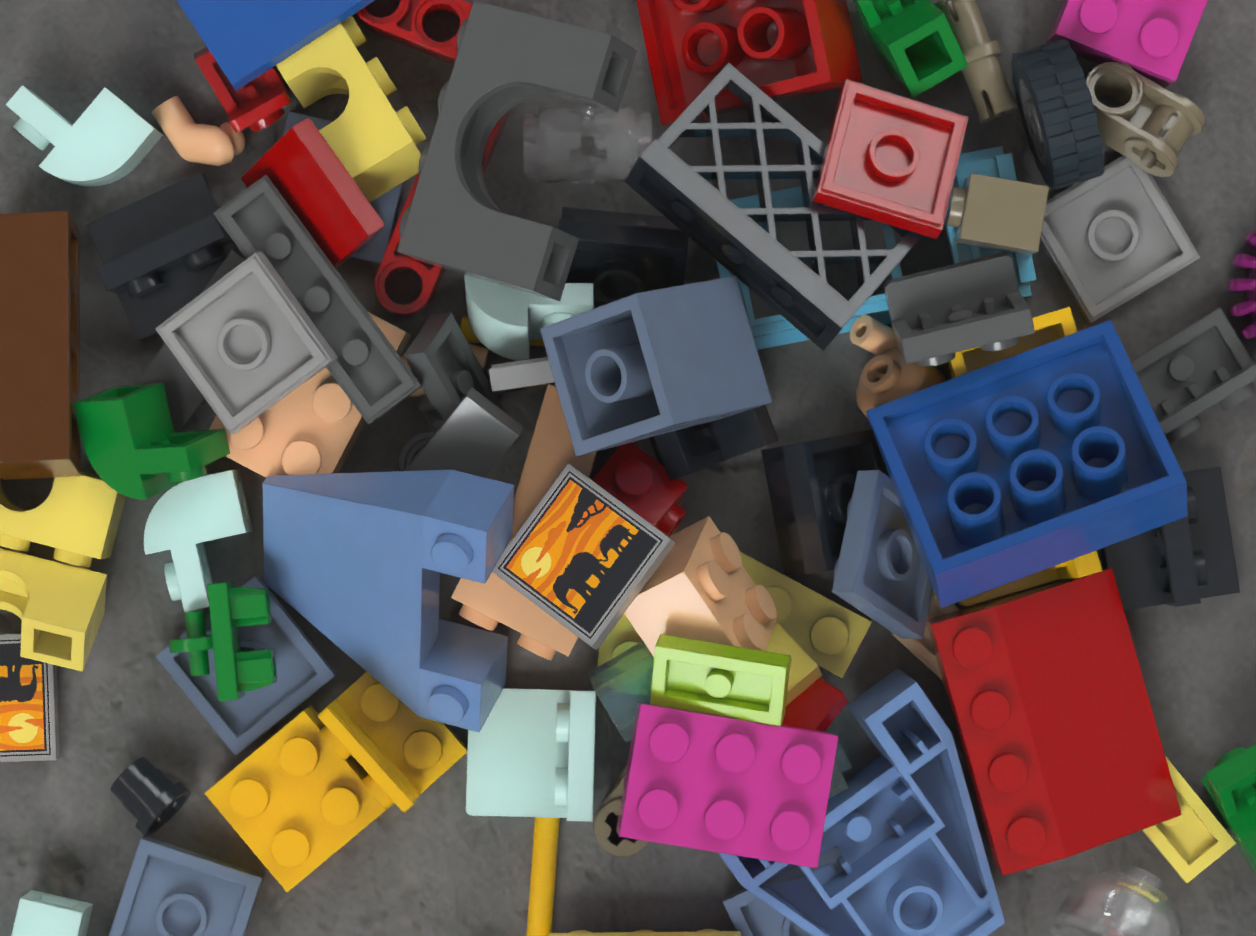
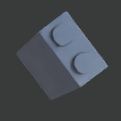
(655, 364)

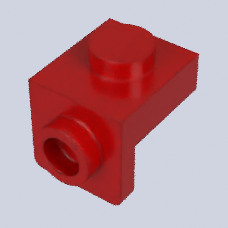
(253, 105)
(644, 487)

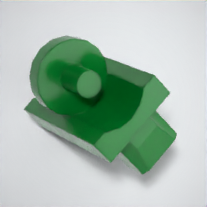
(234, 669)

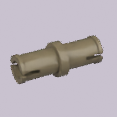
(984, 72)

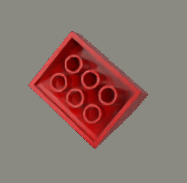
(777, 44)
(1053, 720)

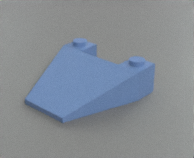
(366, 569)
(903, 835)

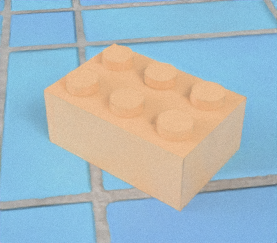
(308, 428)

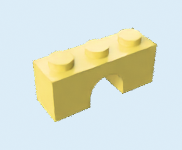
(369, 135)
(75, 519)
(57, 607)

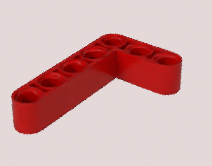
(408, 28)

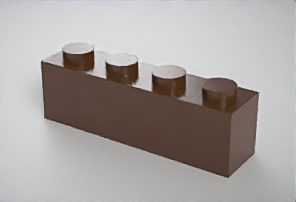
(39, 345)

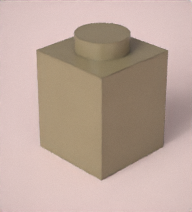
(998, 214)

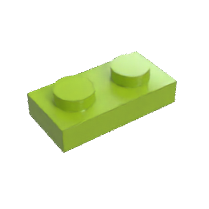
(720, 679)

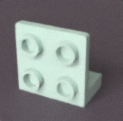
(534, 756)

